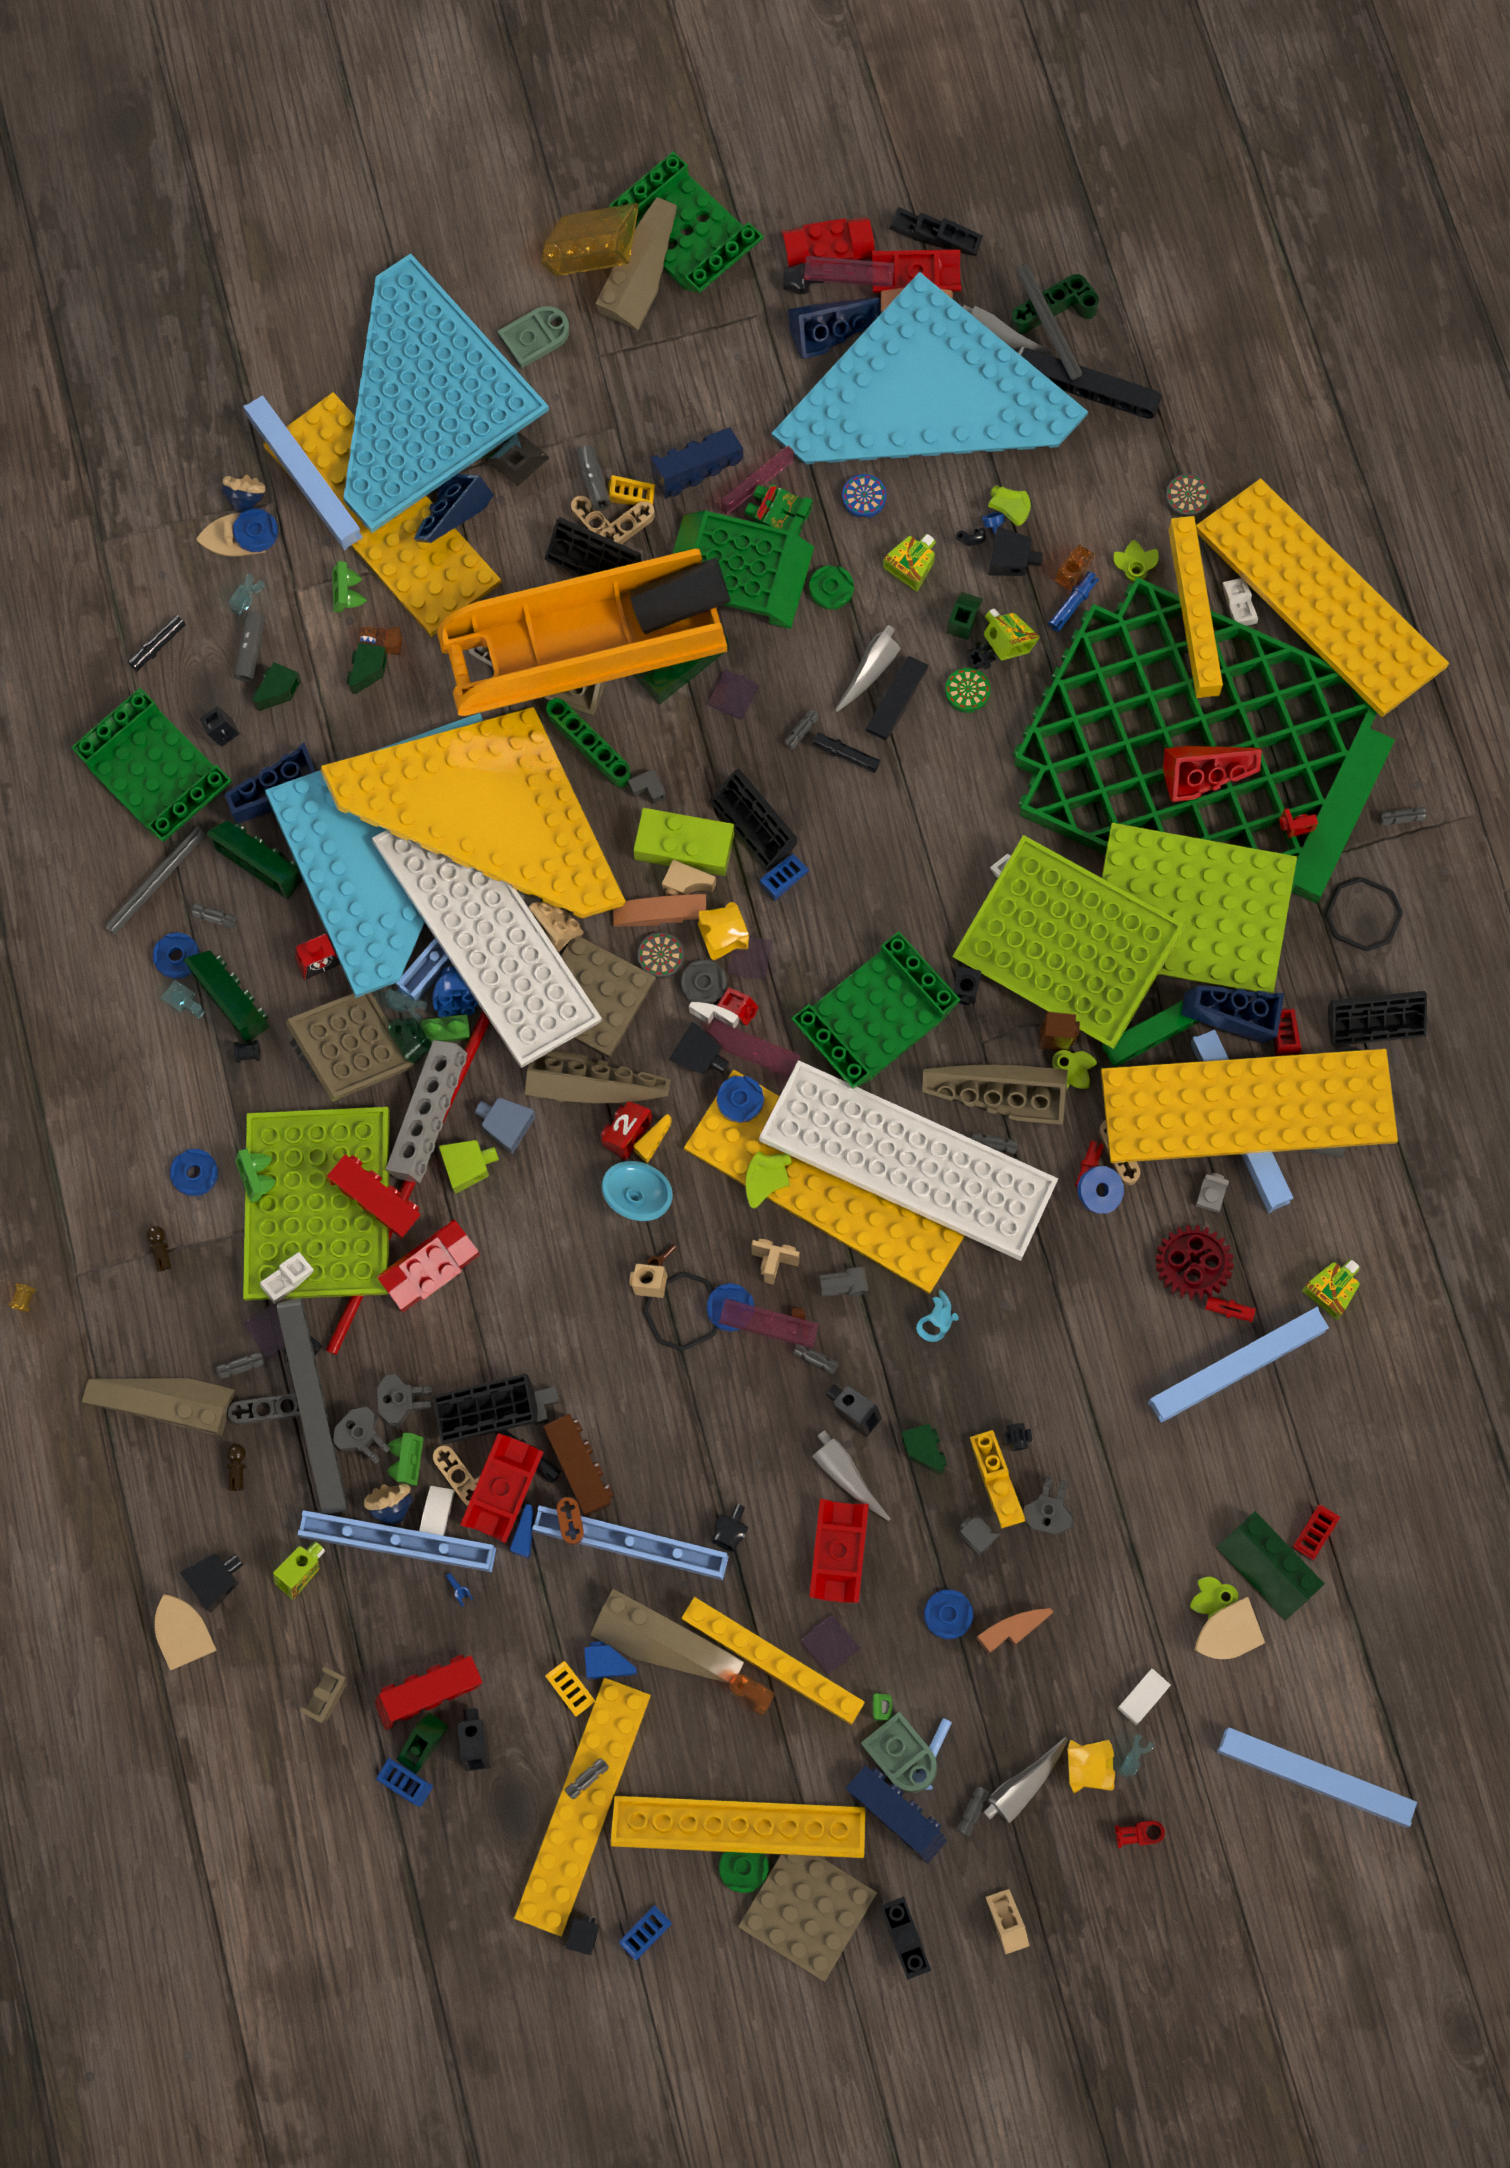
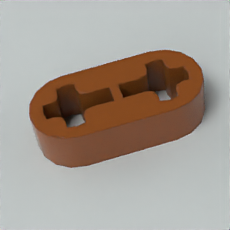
(564, 1521)

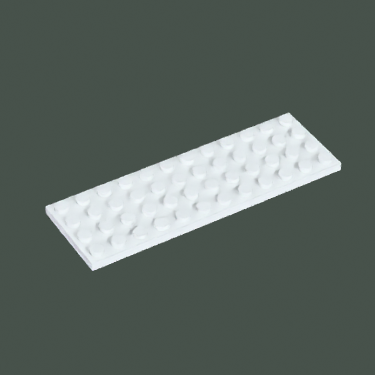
(494, 949)
(909, 1160)

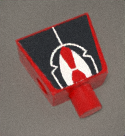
(316, 956)

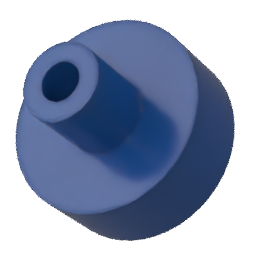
(993, 520)

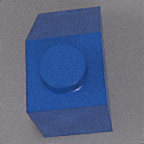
(606, 1662)

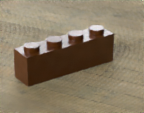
(1058, 1031)
(577, 1464)

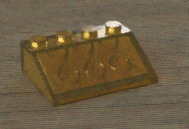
(591, 240)

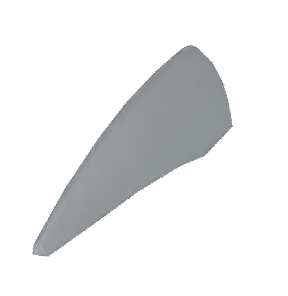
(1003, 331)
(873, 663)
(842, 1470)
(1019, 1790)

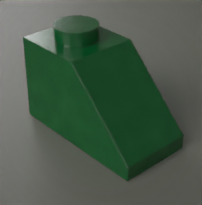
(422, 1742)

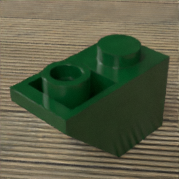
(964, 615)
(368, 666)
(277, 687)
(922, 1448)

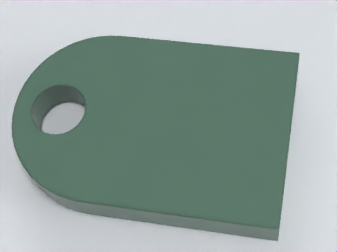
(534, 335)
(901, 1753)

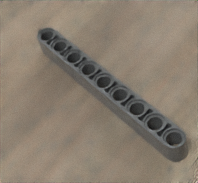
(312, 1406)

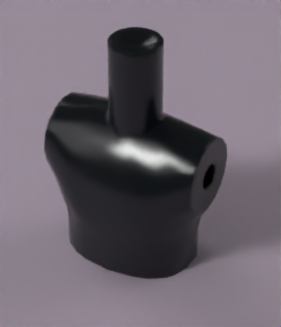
(794, 279)
(730, 1530)

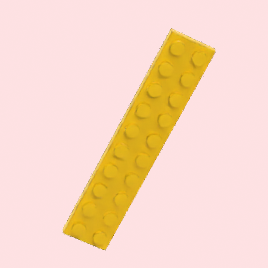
(579, 1821)
(738, 1826)

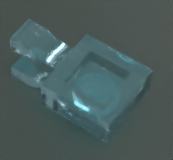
(242, 597)
(181, 997)
(402, 1002)
(1131, 1763)

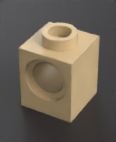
(653, 1289)

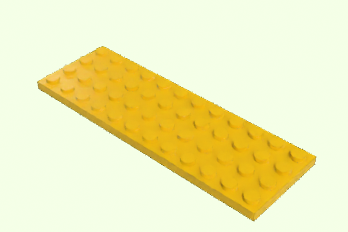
(425, 577)
(1321, 597)
(1248, 1106)
(859, 1219)

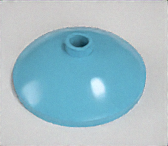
(637, 1191)

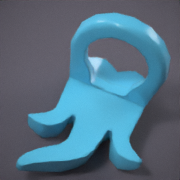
(940, 1317)

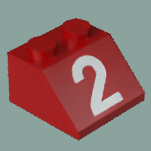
(627, 1129)

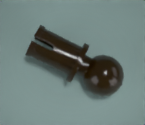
(156, 1237)
(235, 1454)

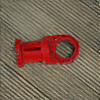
(1140, 1836)

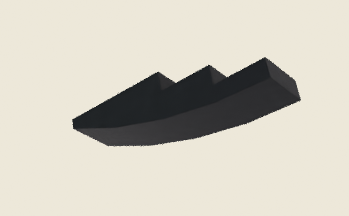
(934, 232)
(896, 698)

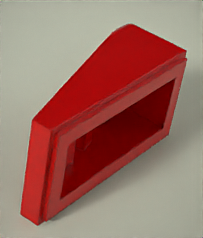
(1292, 1046)
(1334, 1518)

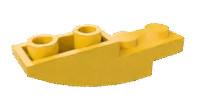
(997, 1479)

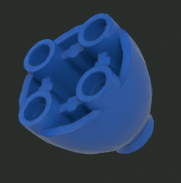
(452, 995)

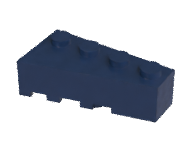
(897, 1813)

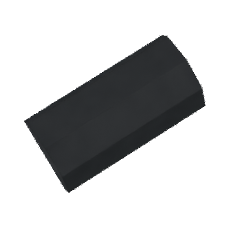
(585, 550)
(679, 596)
(754, 819)
(1377, 1018)
(485, 1408)

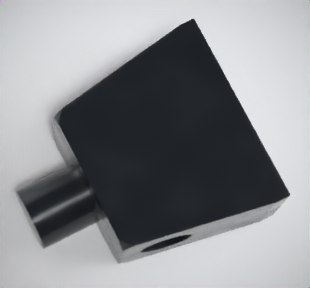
(1012, 554)
(699, 1051)
(861, 1414)
(212, 1579)
(475, 1749)

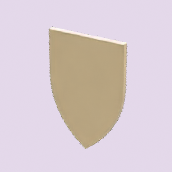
(219, 537)
(181, 1632)
(1230, 1632)

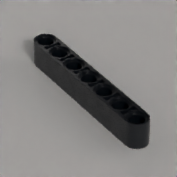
(1096, 385)

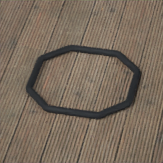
(1373, 884)
(653, 1328)

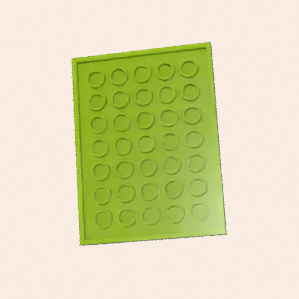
(1222, 892)
(1069, 940)
(307, 1212)

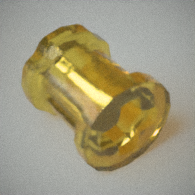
(22, 1297)

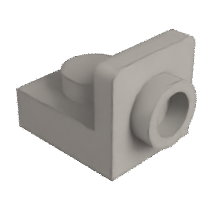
(1212, 1192)

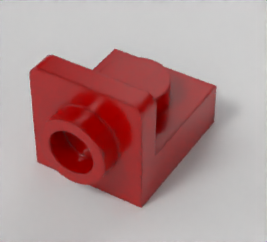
(1298, 826)
(739, 1004)

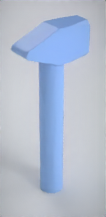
(935, 1746)

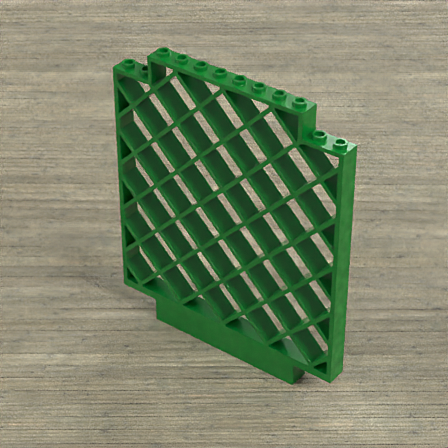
(1336, 813)

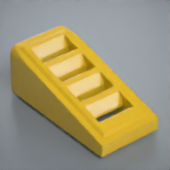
(629, 499)
(647, 1145)
(577, 1683)

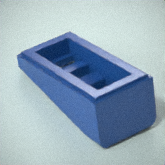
(775, 893)
(522, 1540)
(422, 1792)
(659, 1931)

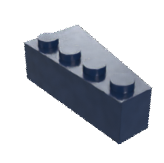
(696, 462)
(249, 797)
(1236, 1011)

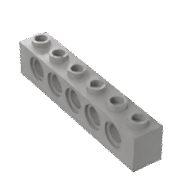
(426, 1111)

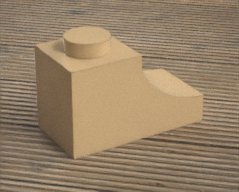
(685, 879)
(1007, 1921)

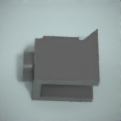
(977, 1534)

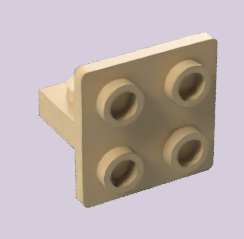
(556, 923)
(772, 1256)

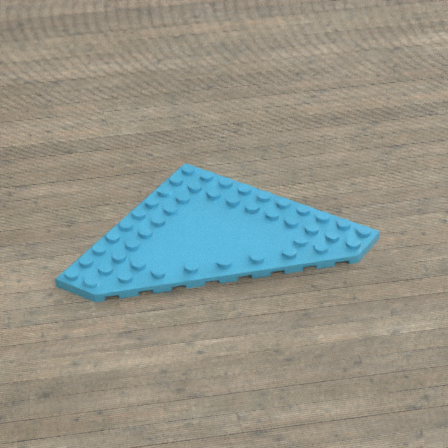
(927, 386)
(427, 396)
(348, 879)

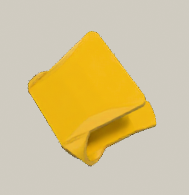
(723, 930)
(1091, 1766)

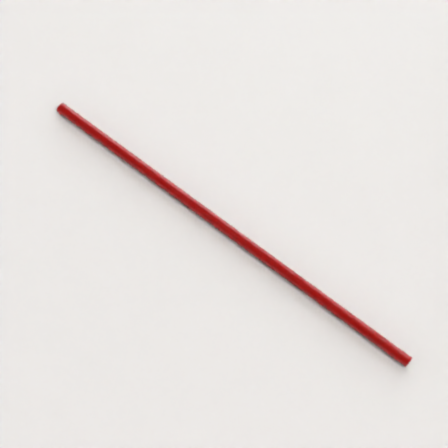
(407, 1187)

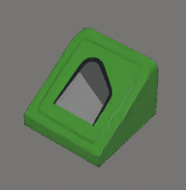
(882, 1707)

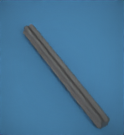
(1049, 321)
(155, 880)

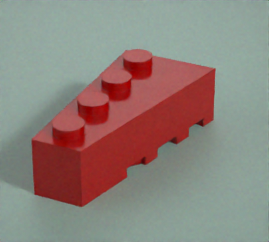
(373, 1195)
(427, 1691)

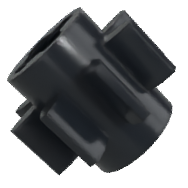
(981, 655)
(1017, 1437)

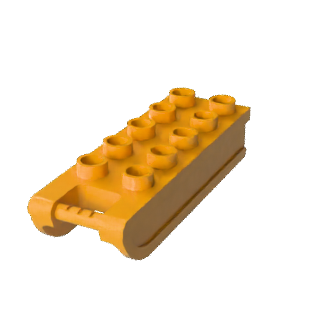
(571, 636)

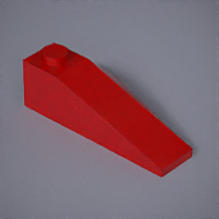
(1201, 768)

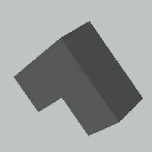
(648, 783)
(544, 1399)

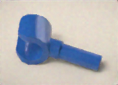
(460, 1592)

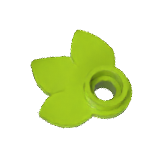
(1136, 559)
(1077, 1067)
(1210, 1600)

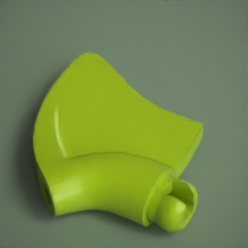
(1011, 503)
(766, 1176)

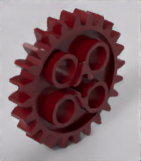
(1179, 1247)

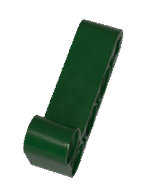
(1026, 318)

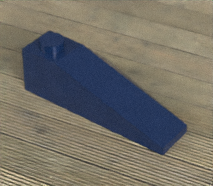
(824, 325)
(456, 502)

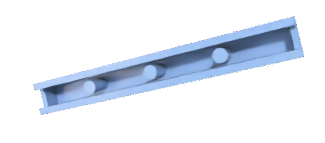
(303, 472)
(424, 971)
(1261, 1166)
(1238, 1365)
(397, 1541)
(637, 1544)
(1317, 1777)

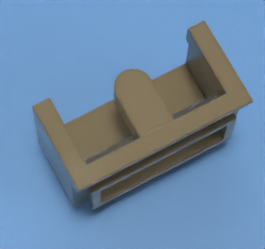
(325, 1696)

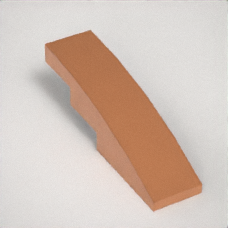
(659, 910)

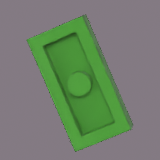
(341, 580)
(447, 1028)
(248, 1167)
(409, 1450)

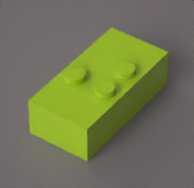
(685, 839)

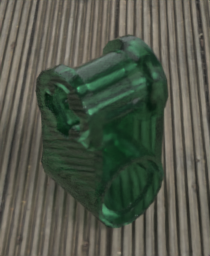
(412, 1041)

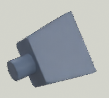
(505, 1122)

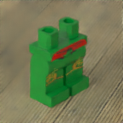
(779, 509)

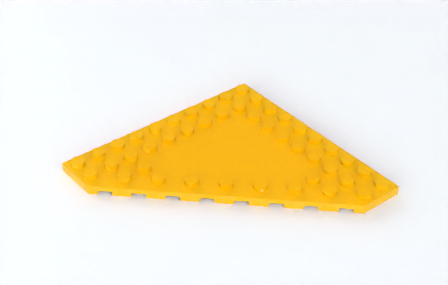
(490, 803)

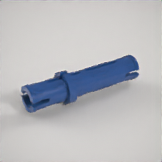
(1078, 594)

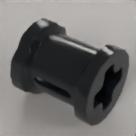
(247, 1051)

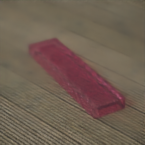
(849, 271)
(760, 477)
(755, 1049)
(768, 1323)

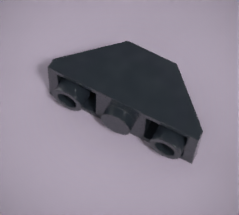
(905, 1938)

